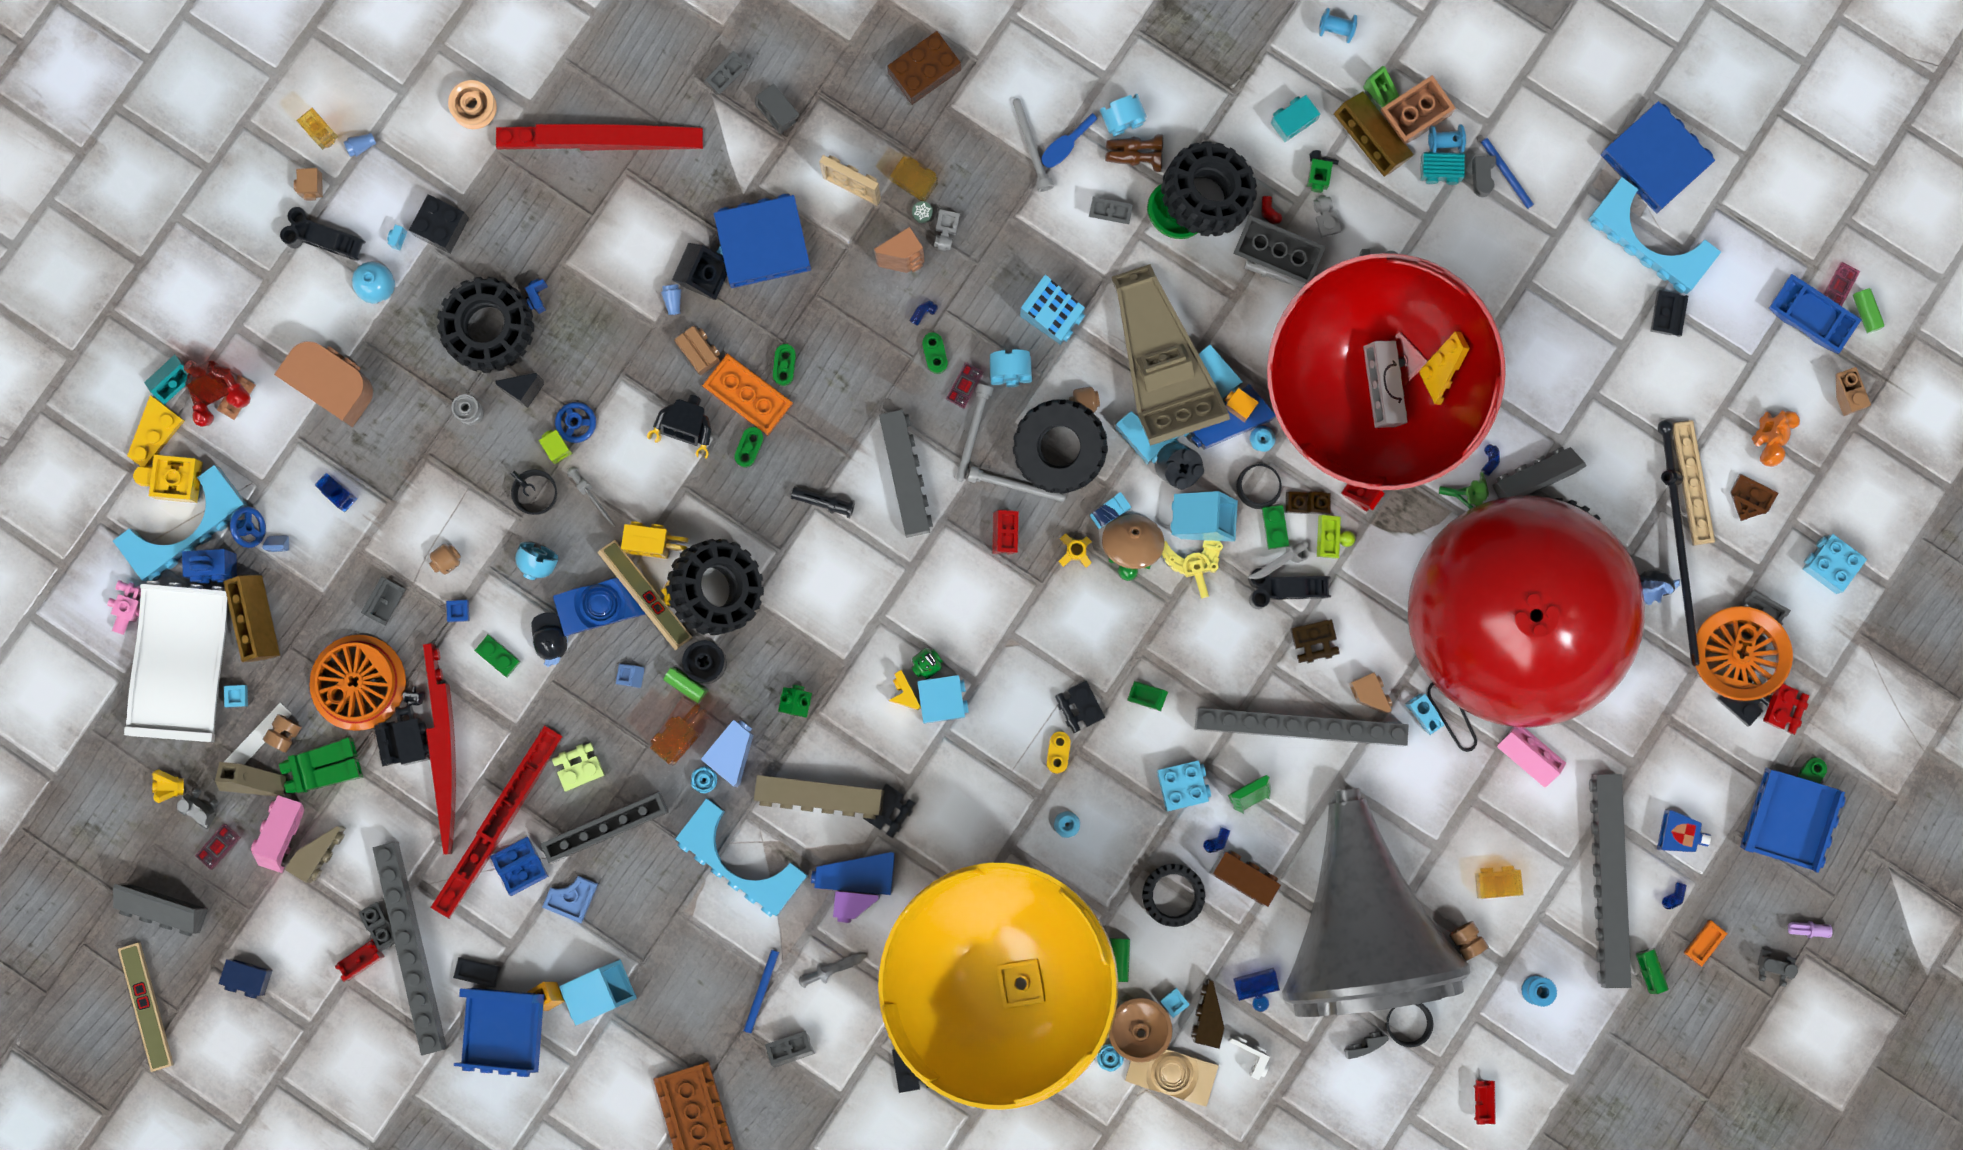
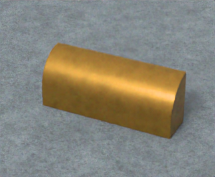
(1373, 133)
(251, 618)

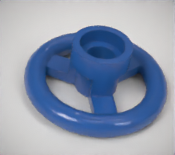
(581, 422)
(246, 527)

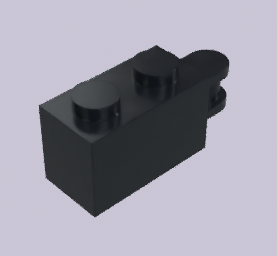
(410, 737)

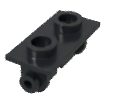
(387, 743)

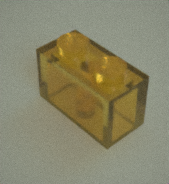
(317, 129)
(914, 179)
(1498, 883)

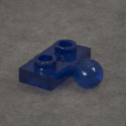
(1255, 986)

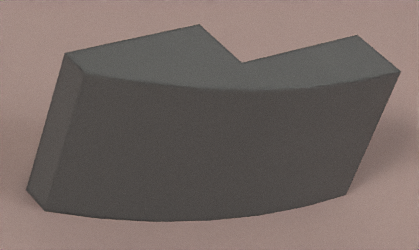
(378, 926)
(1372, 1043)

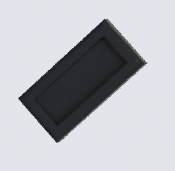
(476, 972)

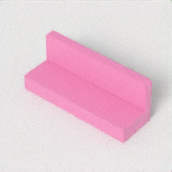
(1532, 755)

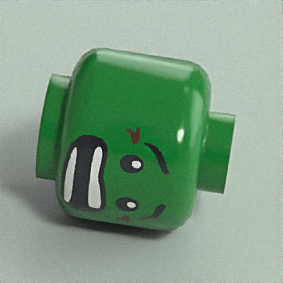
(926, 663)

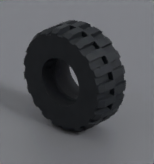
(1224, 168)
(468, 300)
(1030, 435)
(743, 582)

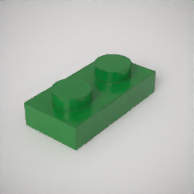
(1275, 527)
(497, 656)

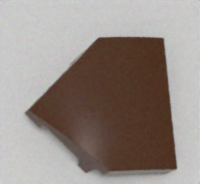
(1751, 497)

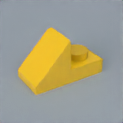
(906, 698)

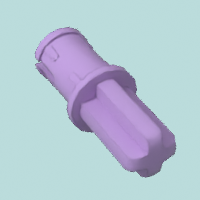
(1810, 929)

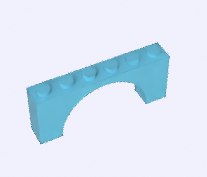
(1614, 220)
(1132, 430)
(152, 559)
(700, 838)

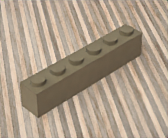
(819, 795)

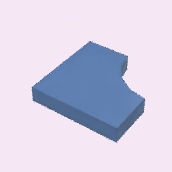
(573, 900)

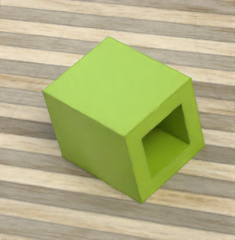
(555, 446)

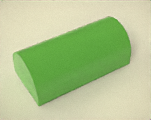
(1868, 310)
(685, 684)

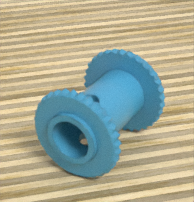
(1338, 25)
(1445, 139)
(1547, 995)

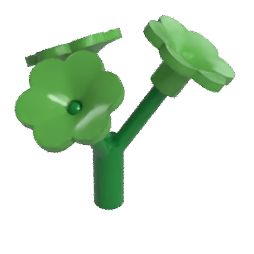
(1476, 492)

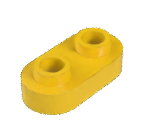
(1058, 752)

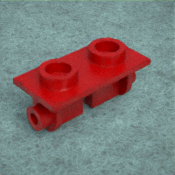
(1485, 1102)

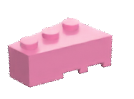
(277, 833)

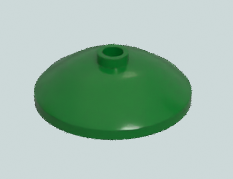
(1161, 218)

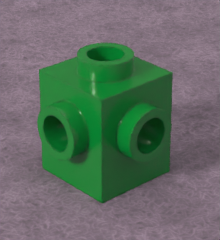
(795, 701)

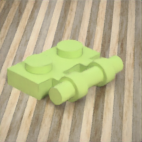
(579, 773)

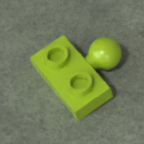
(1330, 538)

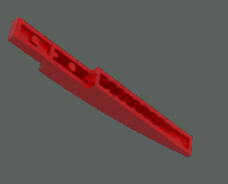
(599, 137)
(442, 747)
(497, 822)

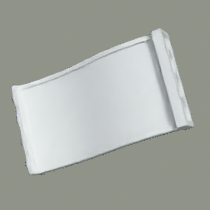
(177, 662)

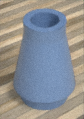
(359, 144)
(672, 297)

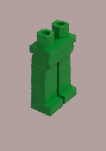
(305, 764)

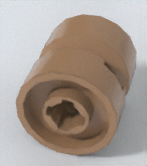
(276, 738)
(1470, 943)

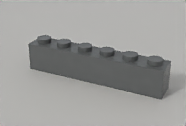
(904, 473)
(604, 828)

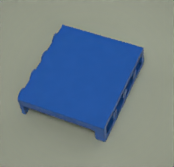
(1658, 156)
(762, 241)
(1793, 819)
(501, 1031)

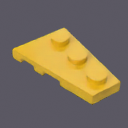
(1442, 365)
(153, 432)

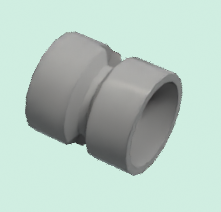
(467, 409)

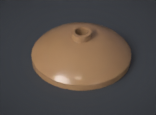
(1130, 549)
(1136, 1016)

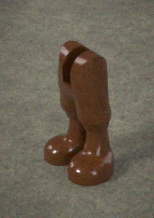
(1129, 151)

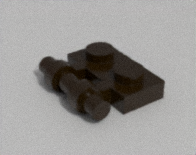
(1314, 634)

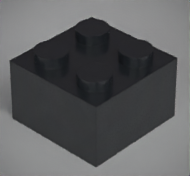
(439, 223)

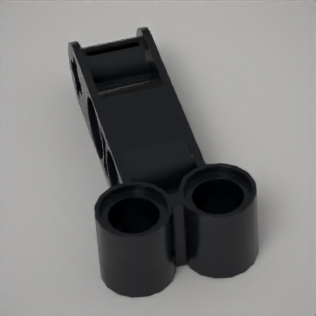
(320, 236)
(1289, 588)

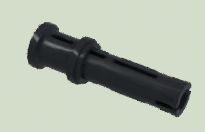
(832, 503)

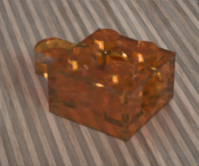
(677, 736)

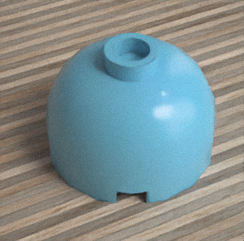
(373, 282)
(535, 561)

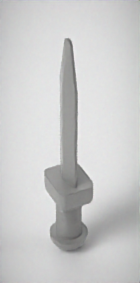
(584, 487)

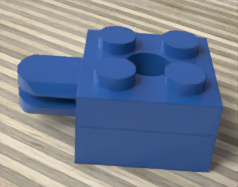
(209, 565)

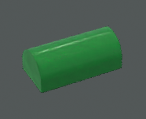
(1121, 951)
(1652, 971)

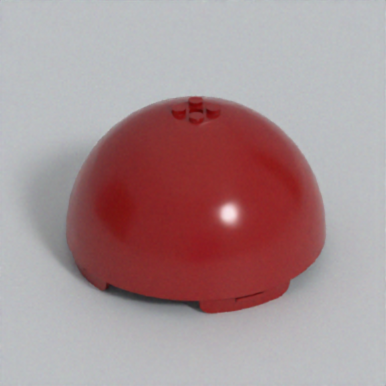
(1322, 377)
(1476, 603)

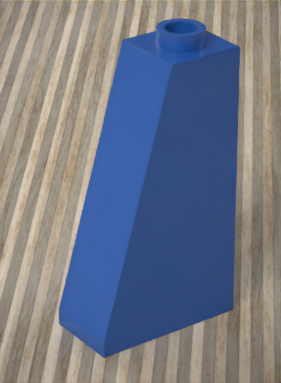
(1228, 429)
(861, 875)

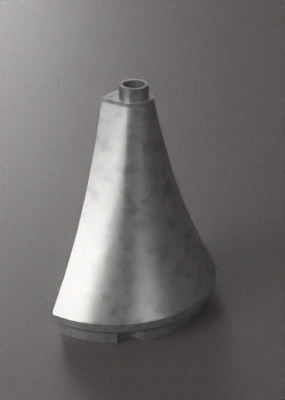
(1367, 931)

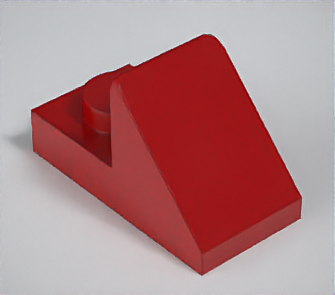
(1363, 497)

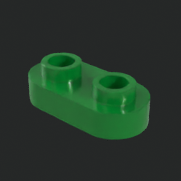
(935, 352)
(784, 365)
(747, 447)
(1808, 772)

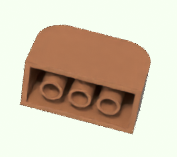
(327, 380)

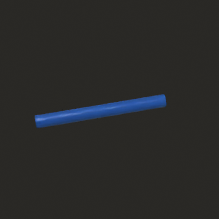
(1507, 174)
(761, 991)

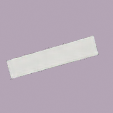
(254, 740)

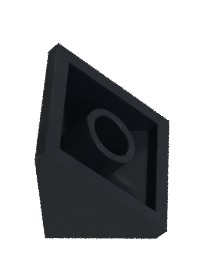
(522, 388)

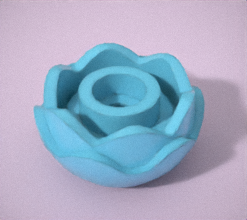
(1262, 445)
(699, 785)
(1072, 829)
(1105, 1063)

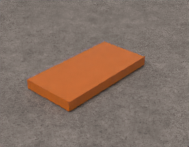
(747, 394)

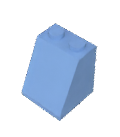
(730, 752)

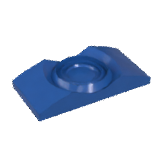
(1814, 314)
(595, 606)

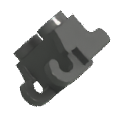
(197, 809)
(1778, 967)

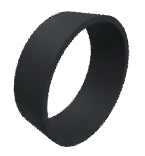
(515, 487)
(1248, 502)
(1429, 1028)

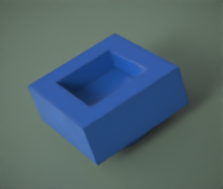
(458, 611)

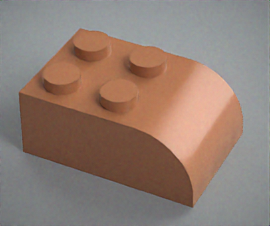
(1418, 110)

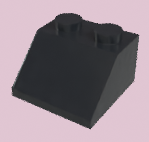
(701, 271)

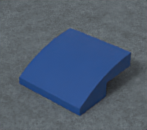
(519, 866)

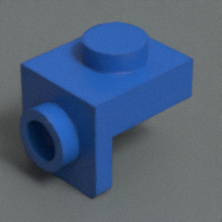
(534, 300)

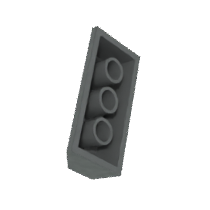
(1279, 249)
(1540, 475)
(159, 908)

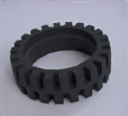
(1199, 895)

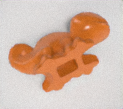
(1777, 434)

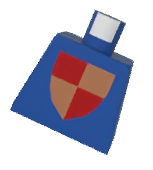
(1681, 833)

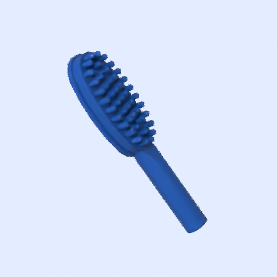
(1063, 146)

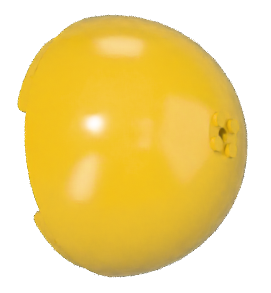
(955, 995)

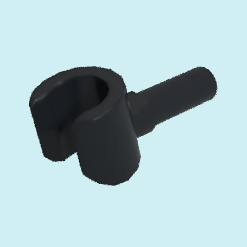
(1316, 154)
(523, 483)

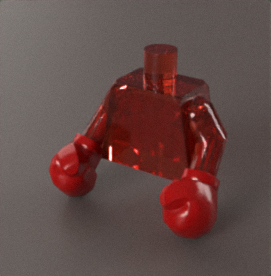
(210, 383)

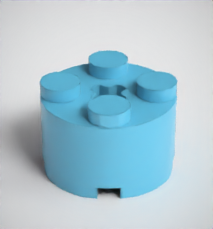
(1124, 114)
(1010, 367)

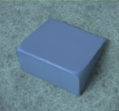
(276, 543)
(630, 675)

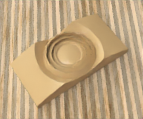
(1175, 1076)

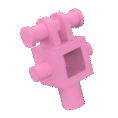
(124, 606)

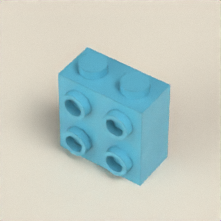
(1834, 563)
(942, 699)
(1183, 785)

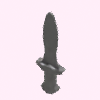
(824, 972)

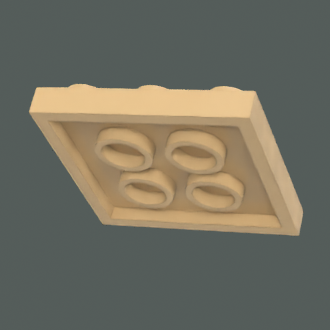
(850, 180)

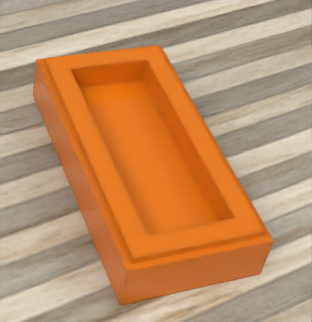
(1705, 943)

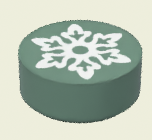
(922, 212)

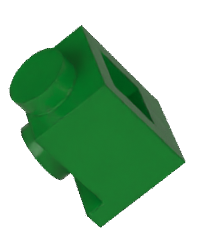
(1322, 169)

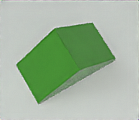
(1381, 87)

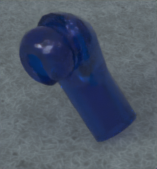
(921, 310)
(1493, 459)
(1218, 843)
(1675, 899)

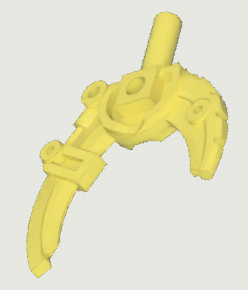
(1195, 563)

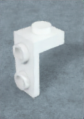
(1260, 1066)

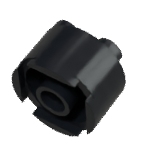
(1179, 465)
(701, 650)

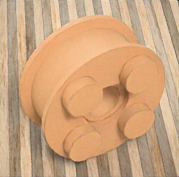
(474, 117)

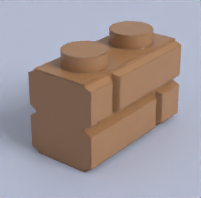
(697, 350)

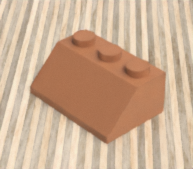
(901, 253)

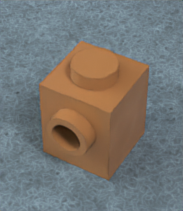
(309, 184)

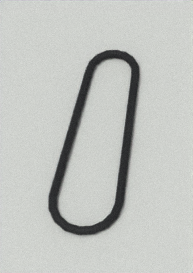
(1447, 726)

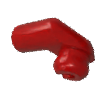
(1268, 212)

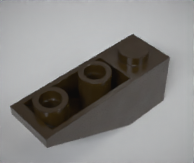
(1210, 1022)

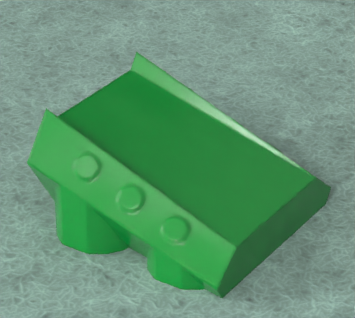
(1251, 794)

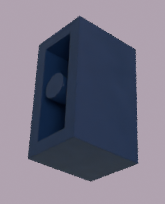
(245, 977)

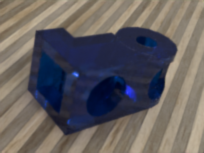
(335, 492)

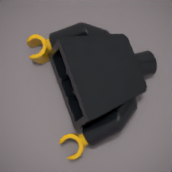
(684, 422)

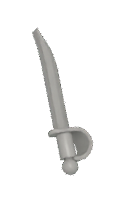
(1291, 554)

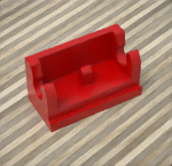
(1005, 532)
(359, 961)

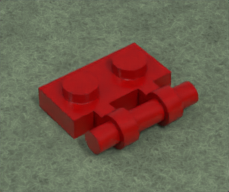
(1780, 708)

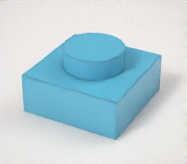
(396, 237)
(235, 696)
(1174, 1002)

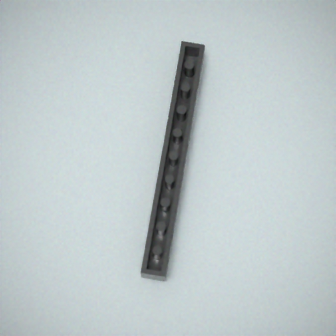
(1301, 727)
(1610, 881)
(409, 948)

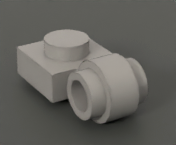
(1327, 222)
(947, 224)

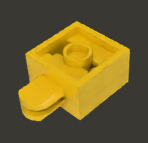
(171, 478)
(650, 541)

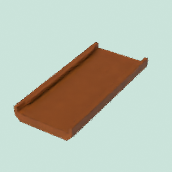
(693, 1109)

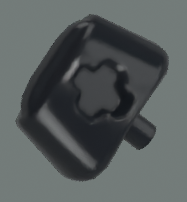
(413, 697)

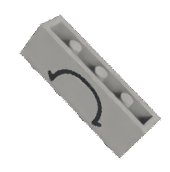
(1385, 384)

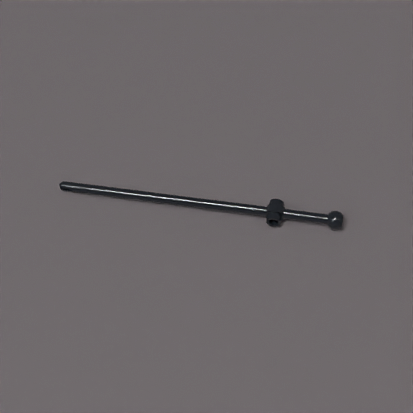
(1672, 479)

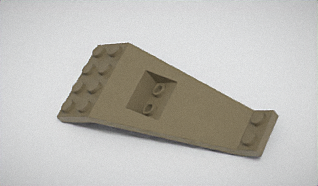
(1166, 371)

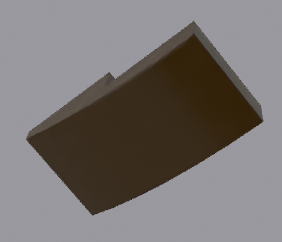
(1308, 503)

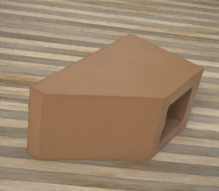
(1851, 392)
(1369, 693)

